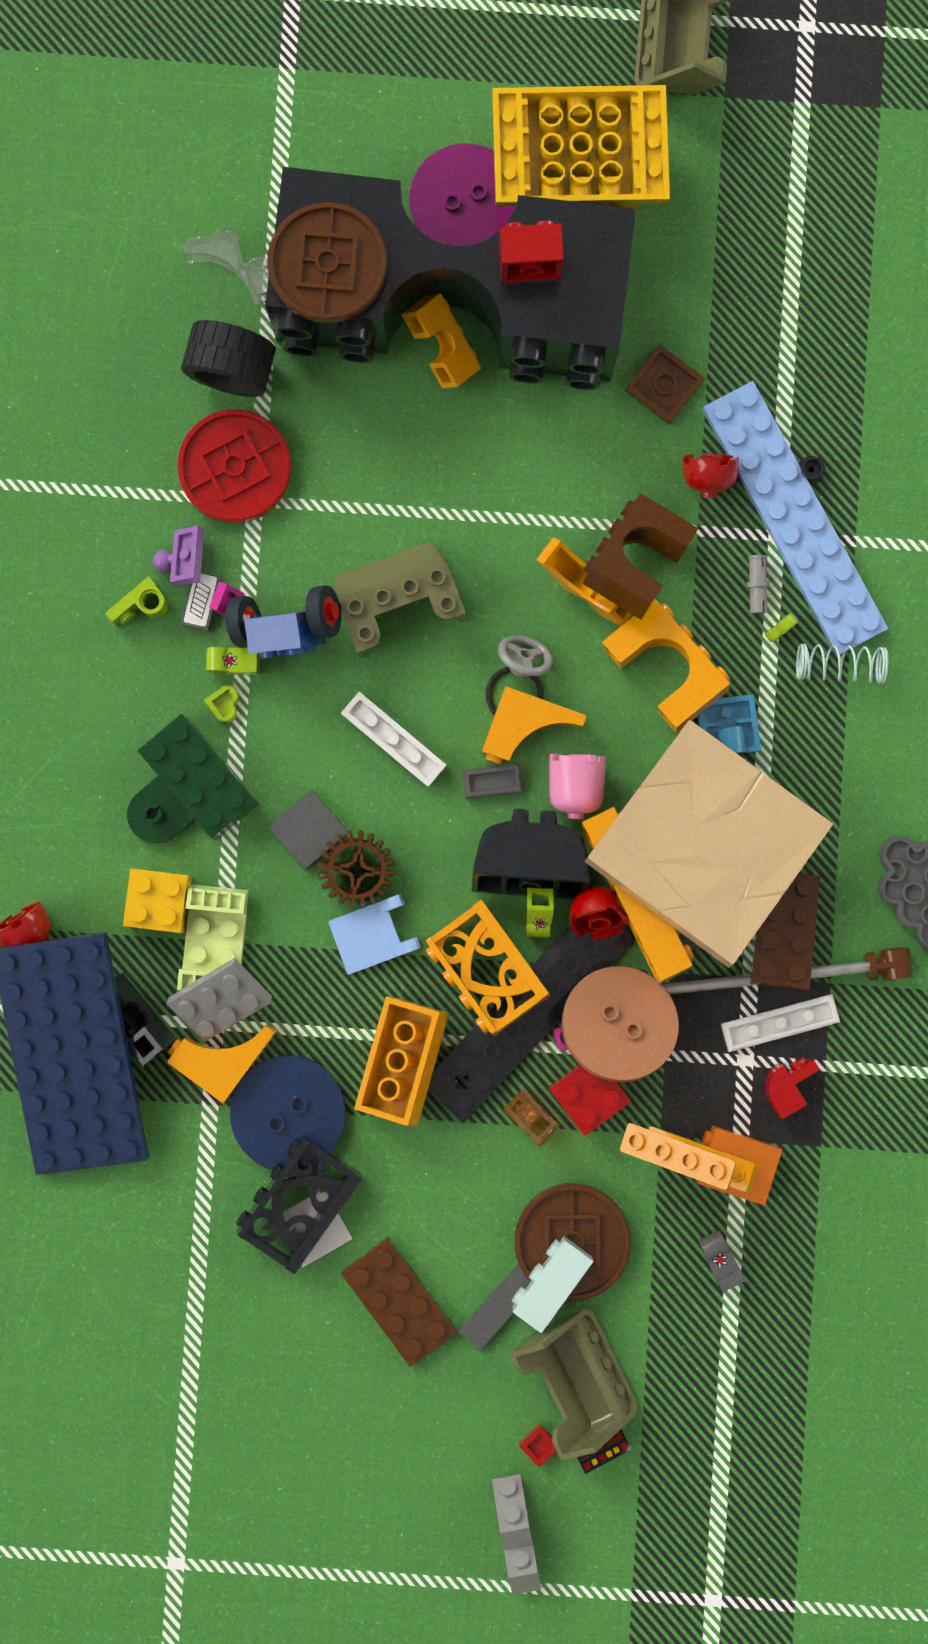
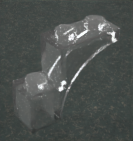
(226, 252)

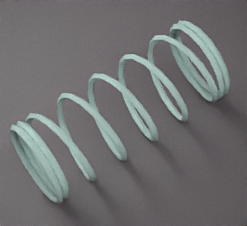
(804, 661)

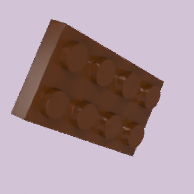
(787, 938)
(398, 1301)

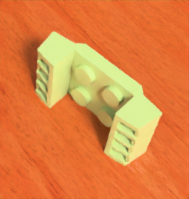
(213, 930)

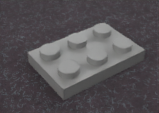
(219, 999)

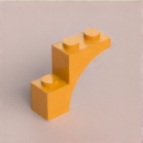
(569, 574)

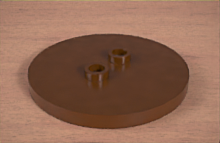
(327, 262)
(587, 1220)

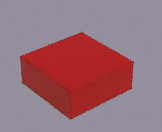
(538, 1445)

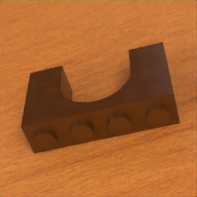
(611, 571)

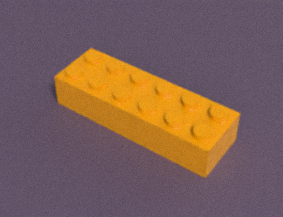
(654, 935)

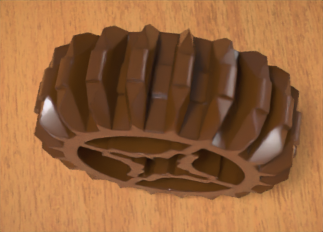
(342, 866)

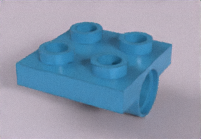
(733, 723)

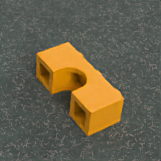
(455, 358)

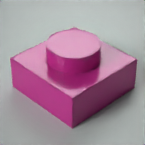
(222, 596)

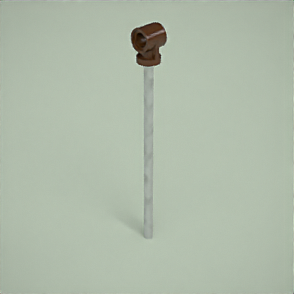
(892, 963)

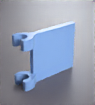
(370, 935)

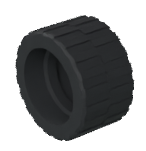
(228, 358)

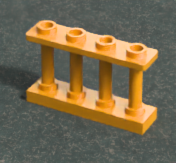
(689, 1157)

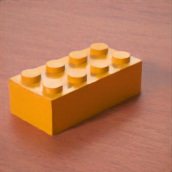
(401, 1061)

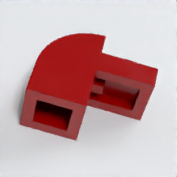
(781, 1086)

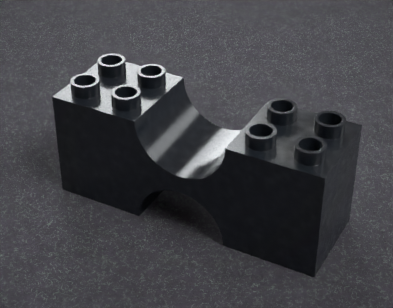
(538, 325)

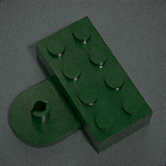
(189, 787)

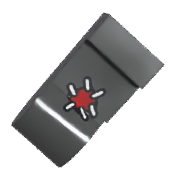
(721, 1261)

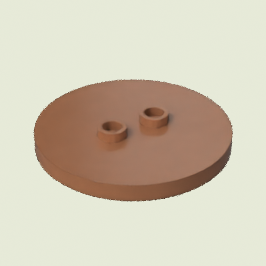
(620, 1024)

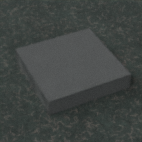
(307, 829)

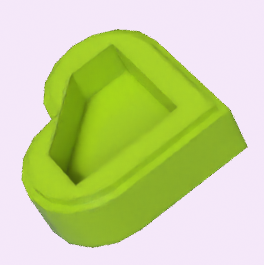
(781, 627)
(224, 703)

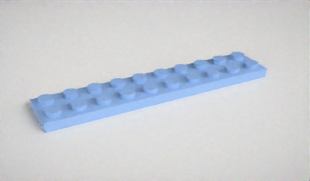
(795, 518)

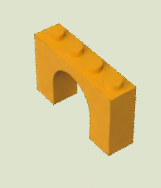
(658, 628)

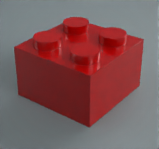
(530, 252)
(588, 1098)

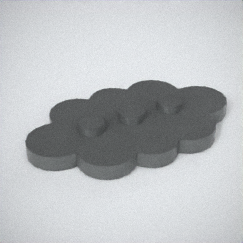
(906, 883)

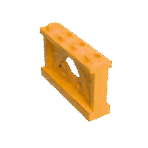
(524, 982)

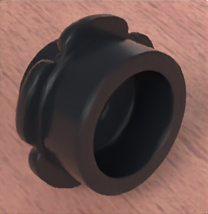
(816, 464)

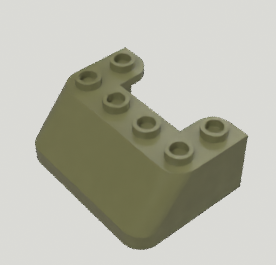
(676, 46)
(394, 584)
(581, 1380)

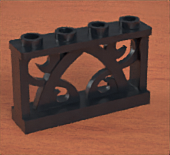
(298, 1243)

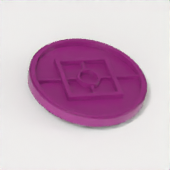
(456, 196)

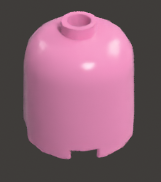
(576, 783)

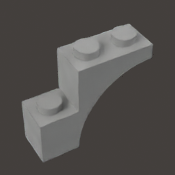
(516, 1534)

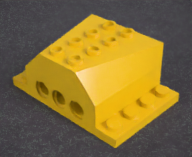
(581, 144)

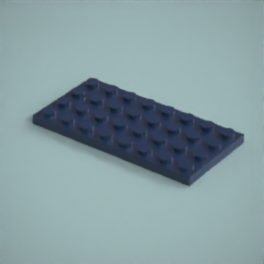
(71, 1054)

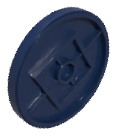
(284, 1102)

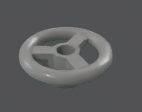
(523, 658)

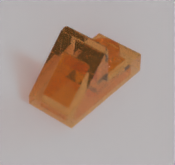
(531, 1117)

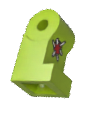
(232, 661)
(539, 915)

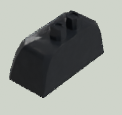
(531, 855)

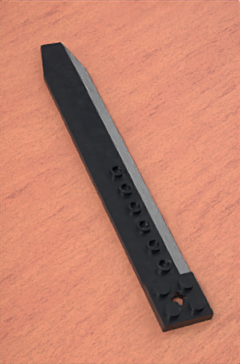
(492, 1058)

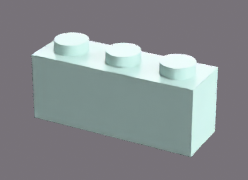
(551, 1283)

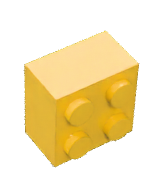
(157, 901)

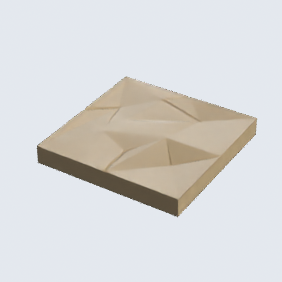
(709, 843)

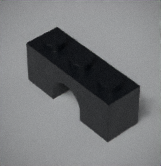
(147, 1031)

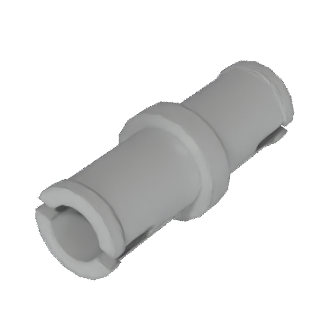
(758, 584)

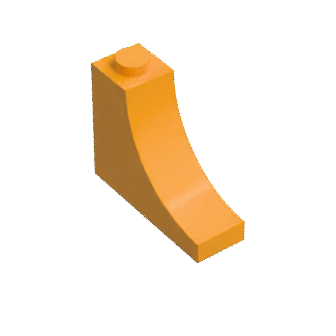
(519, 717)
(218, 1068)

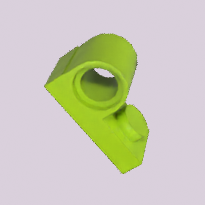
(125, 609)

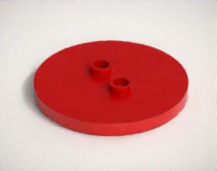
(234, 466)

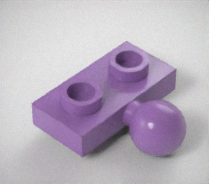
(185, 559)

